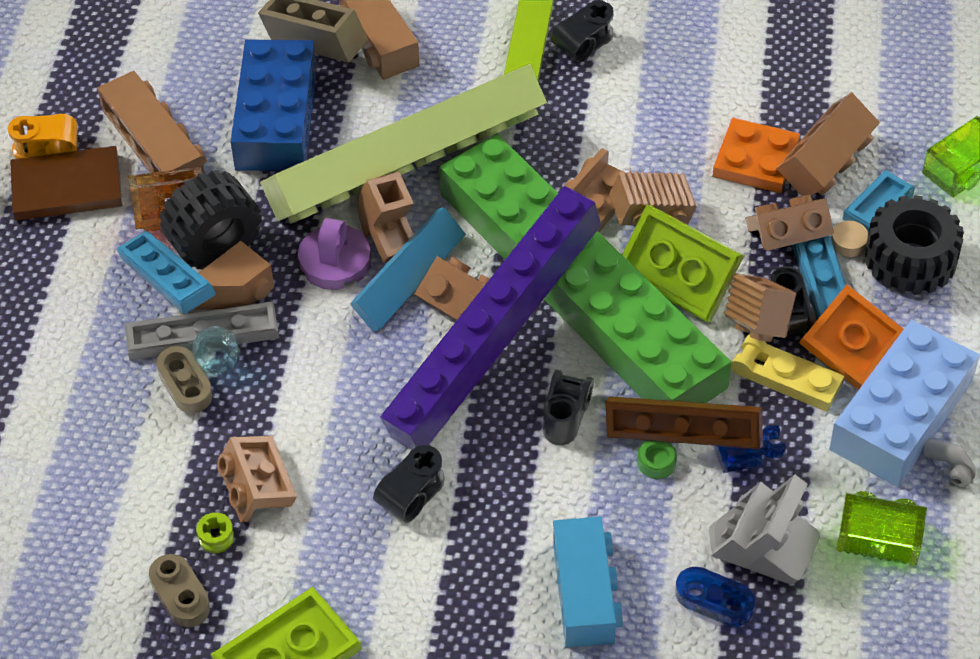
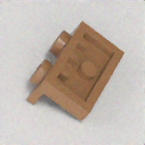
(596, 183)
(255, 475)

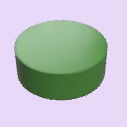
(657, 459)

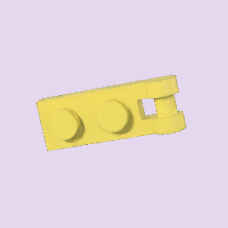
(787, 374)

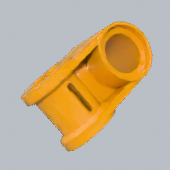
(44, 135)

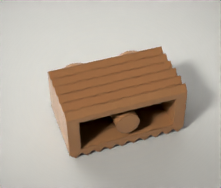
(663, 191)
(759, 307)

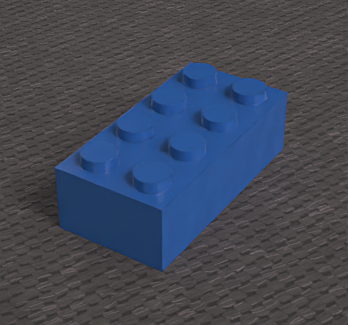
(273, 105)

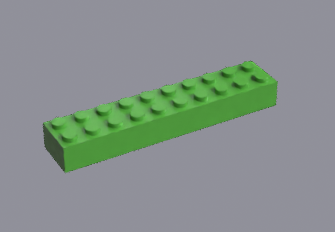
(599, 292)

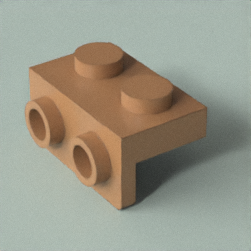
(793, 224)
(450, 286)

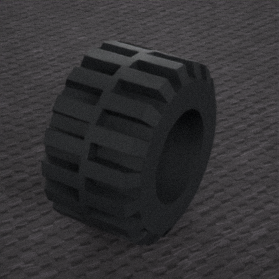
(209, 218)
(909, 266)

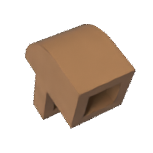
(383, 213)

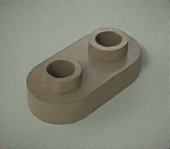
(185, 382)
(178, 587)

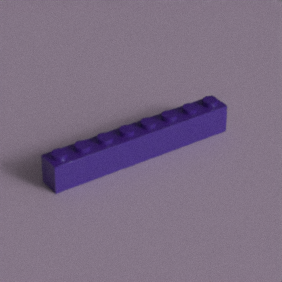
(491, 320)

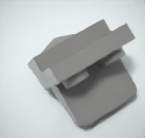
(767, 532)

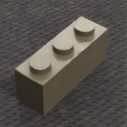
(332, 27)

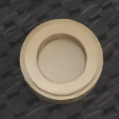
(849, 238)

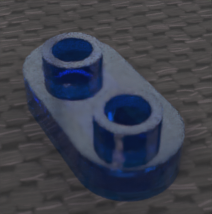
(717, 594)

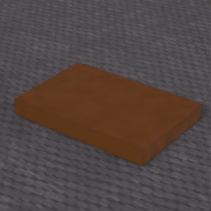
(65, 183)

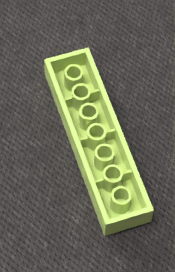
(412, 139)

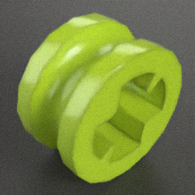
(220, 543)

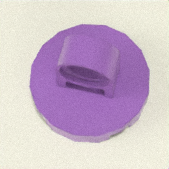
(334, 255)

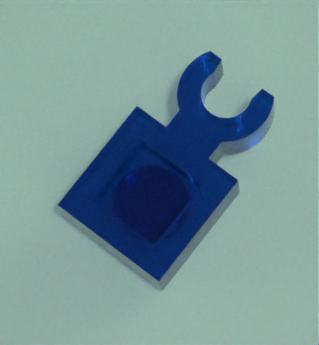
(737, 459)

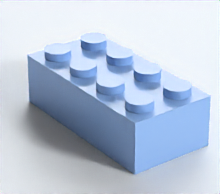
(903, 402)

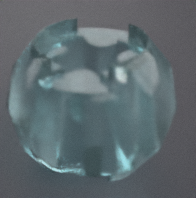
(230, 349)

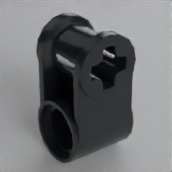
(585, 31)
(803, 312)
(565, 407)
(411, 483)

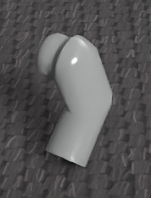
(961, 465)

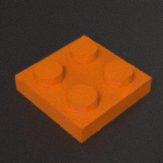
(753, 153)
(851, 336)

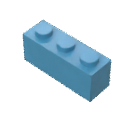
(586, 582)

